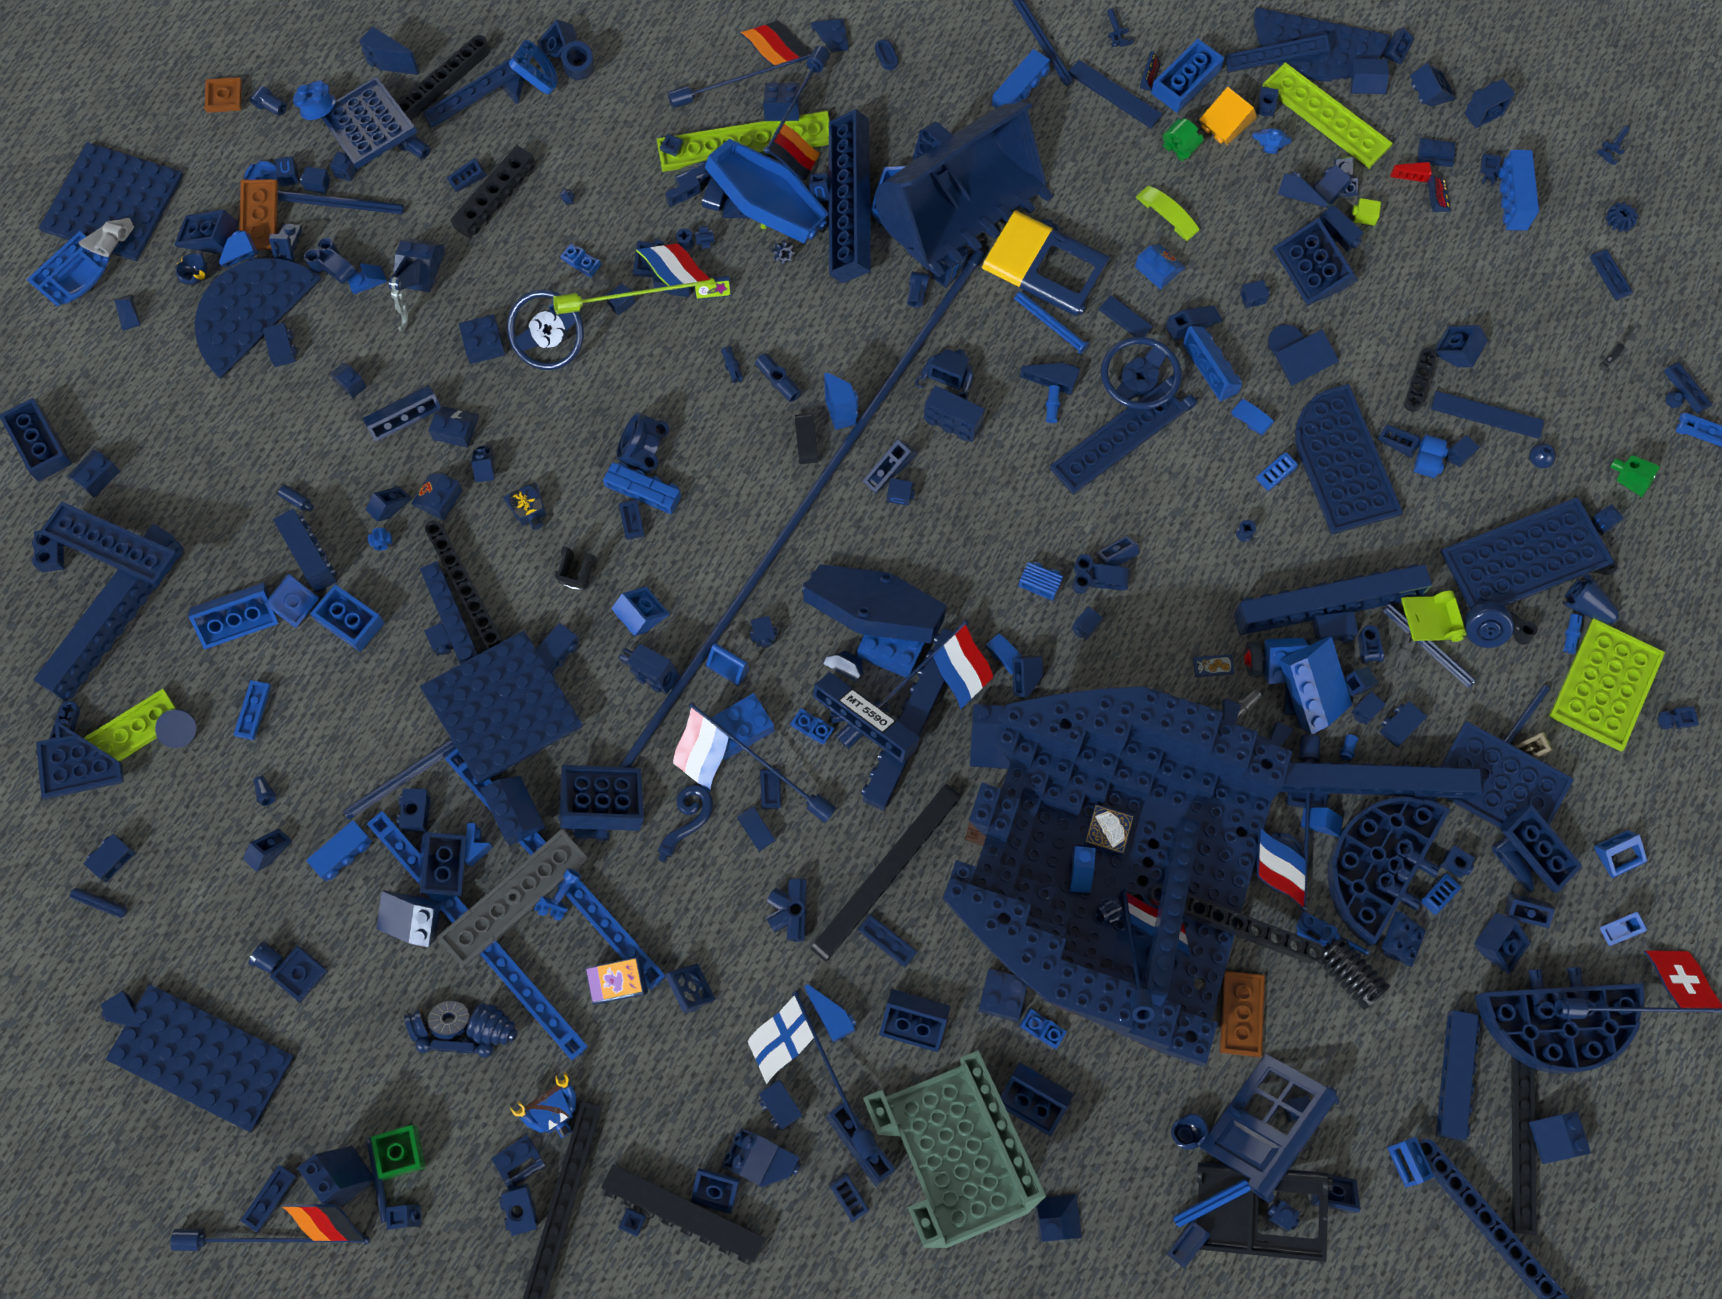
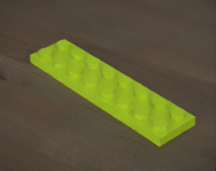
(1328, 115)

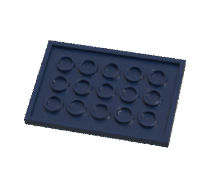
(368, 122)
(1507, 777)

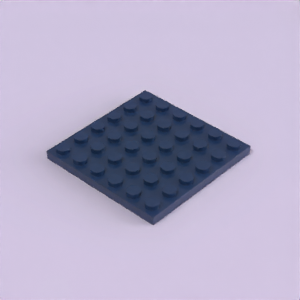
(111, 188)
(501, 707)

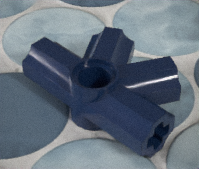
(785, 903)

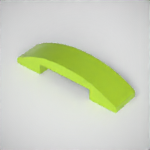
(1169, 210)

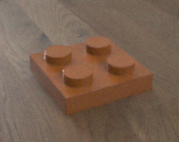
(223, 94)

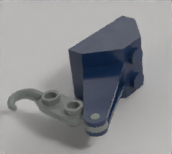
(414, 269)

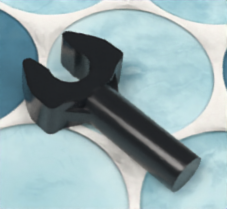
(1614, 355)

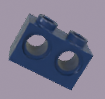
(43, 551)

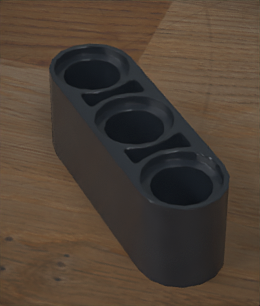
(806, 438)

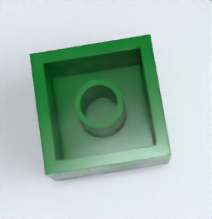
(398, 1152)

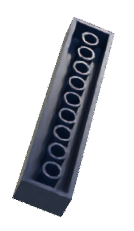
(849, 197)
(1338, 597)
(99, 627)

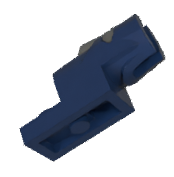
(687, 183)

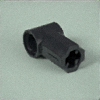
(1521, 627)

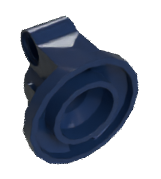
(641, 442)

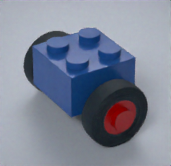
(1273, 651)

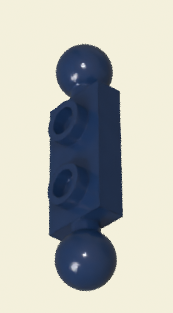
(424, 1045)

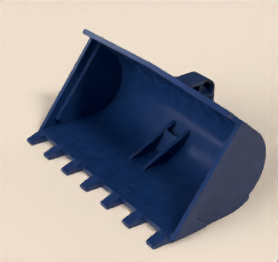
(962, 185)

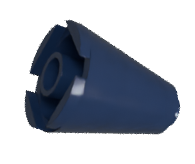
(1591, 601)

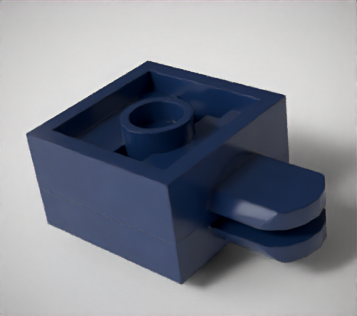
(650, 668)

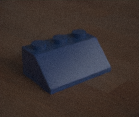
(512, 808)
(914, 1020)
(1035, 1099)

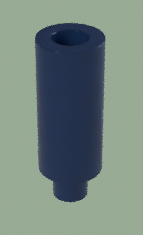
(295, 498)

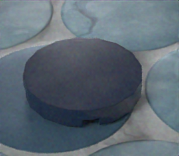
(1283, 337)
(175, 728)

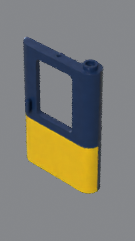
(1022, 250)

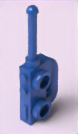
(1321, 928)

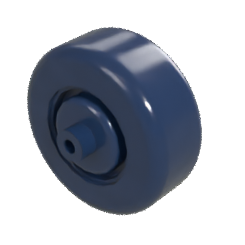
(1489, 625)

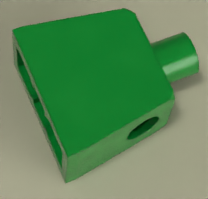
(1635, 474)

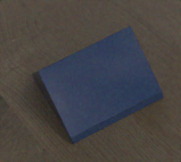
(715, 1190)
(1343, 1197)

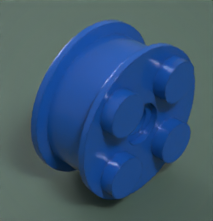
(314, 100)

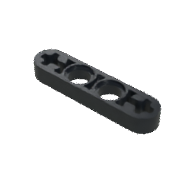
(1419, 379)

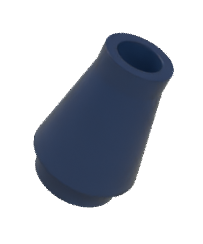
(264, 793)

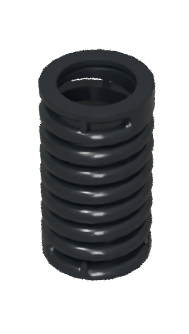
(1355, 971)

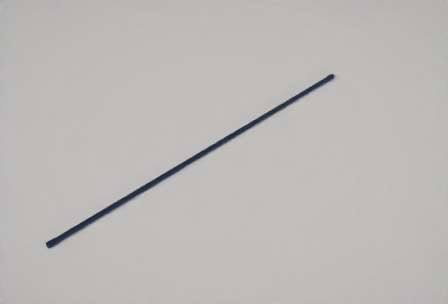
(972, 264)

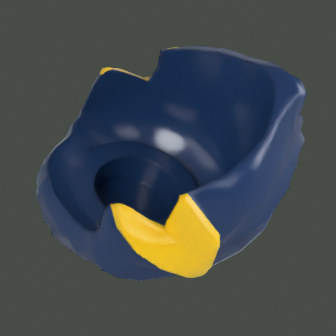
(191, 269)

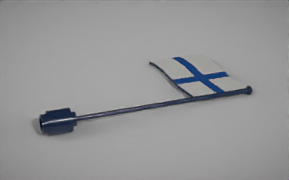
(782, 1041)

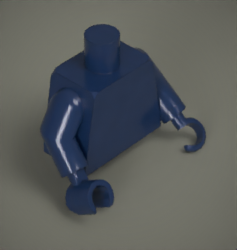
(950, 369)

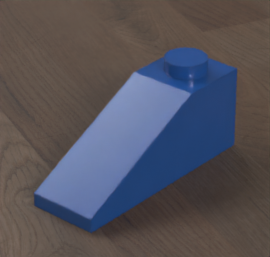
(833, 1017)

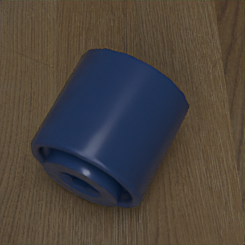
(575, 52)

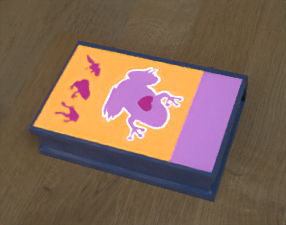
(616, 981)

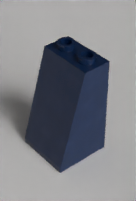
(336, 1175)

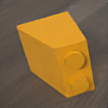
(1227, 117)

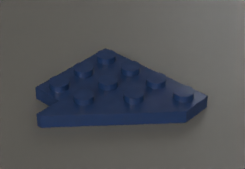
(74, 765)

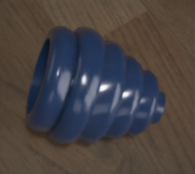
(491, 1026)

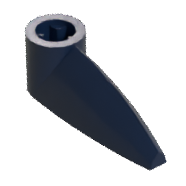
(1514, 863)

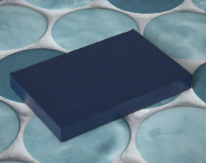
(1306, 357)

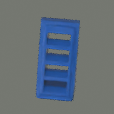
(1286, 463)
(1430, 904)

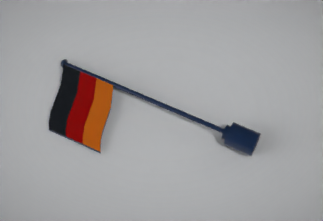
(772, 42)
(788, 144)
(318, 1221)

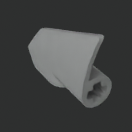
(107, 236)

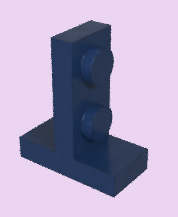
(285, 242)

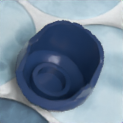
(1189, 1131)

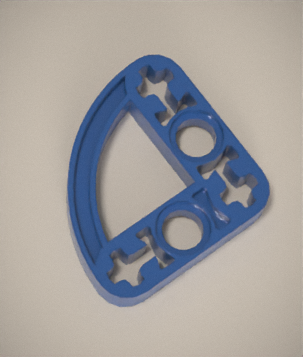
(544, 82)

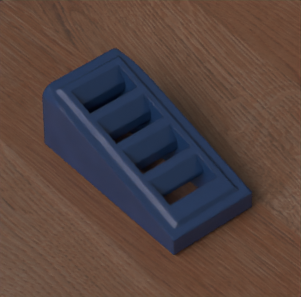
(469, 167)
(1403, 448)
(838, 1181)

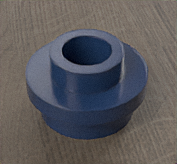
(567, 196)

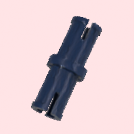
(731, 364)

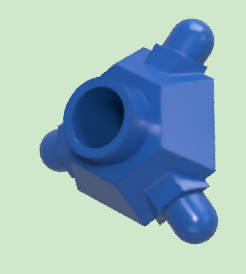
(1272, 139)

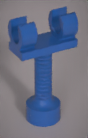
(558, 908)

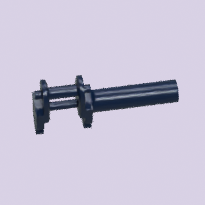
(1117, 31)
(1614, 146)

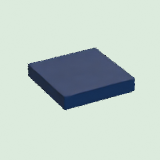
(292, 601)

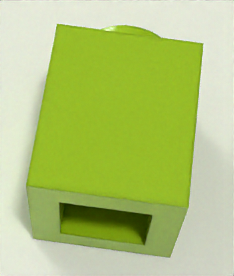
(1366, 211)

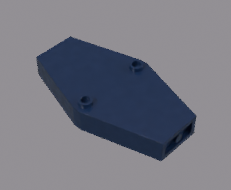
(874, 603)

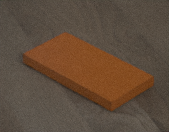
(259, 210)
(1242, 1014)

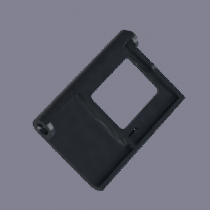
(1235, 1223)

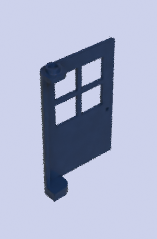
(1254, 1145)

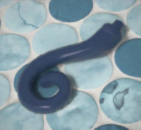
(671, 840)

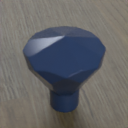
(1674, 399)

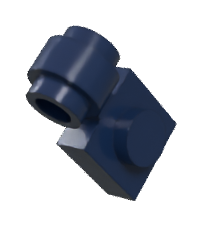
(1682, 717)

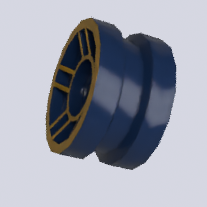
(416, 1025)

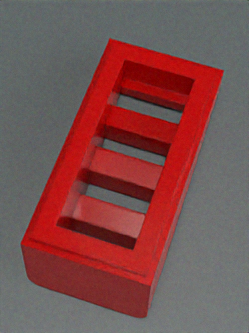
(1413, 171)

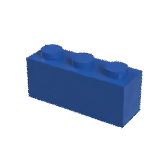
(339, 851)

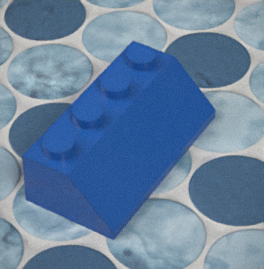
(1211, 363)
(232, 616)

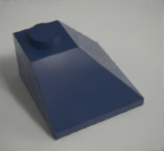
(1058, 1218)

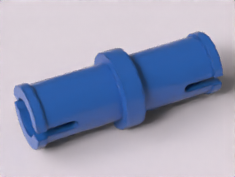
(1052, 404)
(1572, 633)

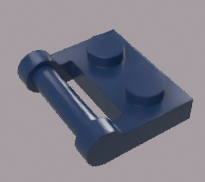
(514, 1157)

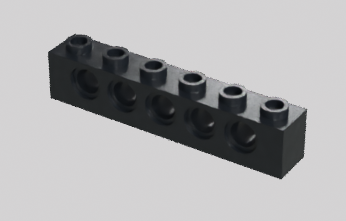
(506, 170)

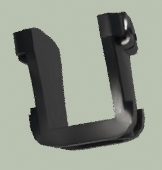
(561, 575)

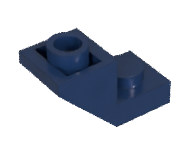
(1346, 165)

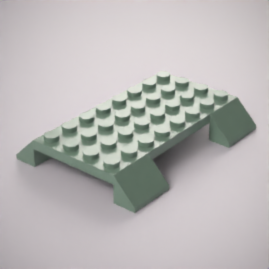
(961, 1153)

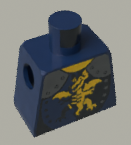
(526, 505)

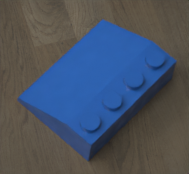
(1316, 685)

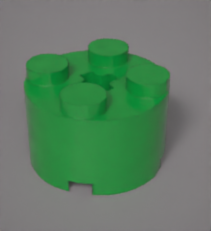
(1182, 138)

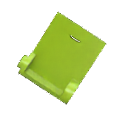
(1434, 617)

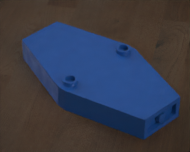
(766, 191)

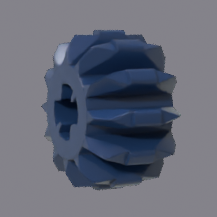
(1621, 217)

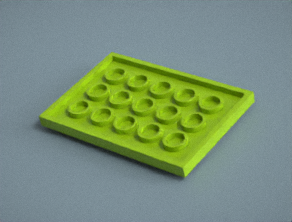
(1607, 684)

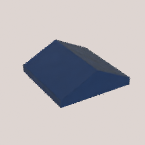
(1369, 76)

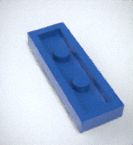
(252, 710)

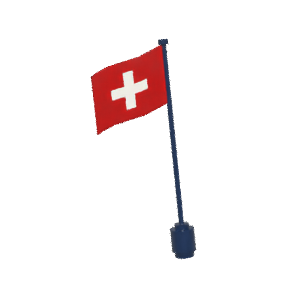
(1681, 979)

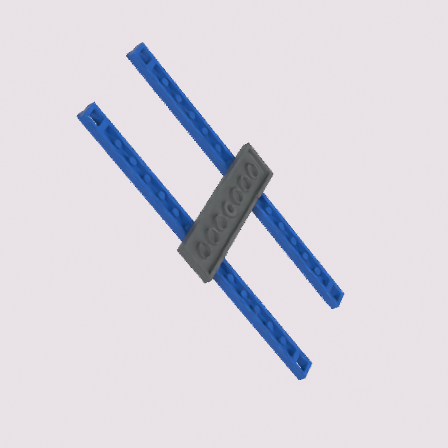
(478, 928)

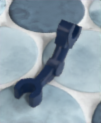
(601, 835)

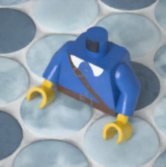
(551, 1109)

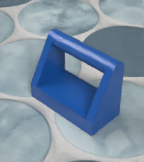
(727, 664)
(1617, 844)
(1415, 1159)

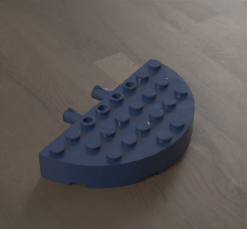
(1378, 859)
(1533, 1033)

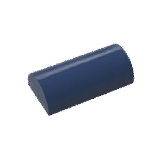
(1541, 847)

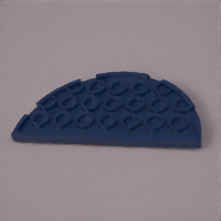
(1344, 43)
(244, 303)

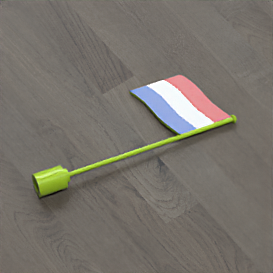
(669, 263)

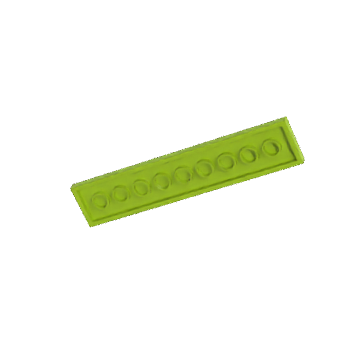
(756, 136)

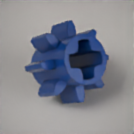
(379, 539)

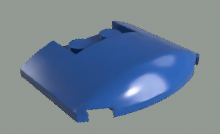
(69, 272)

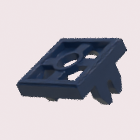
(685, 1004)

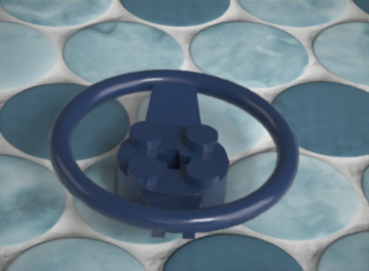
(540, 336)
(1144, 368)

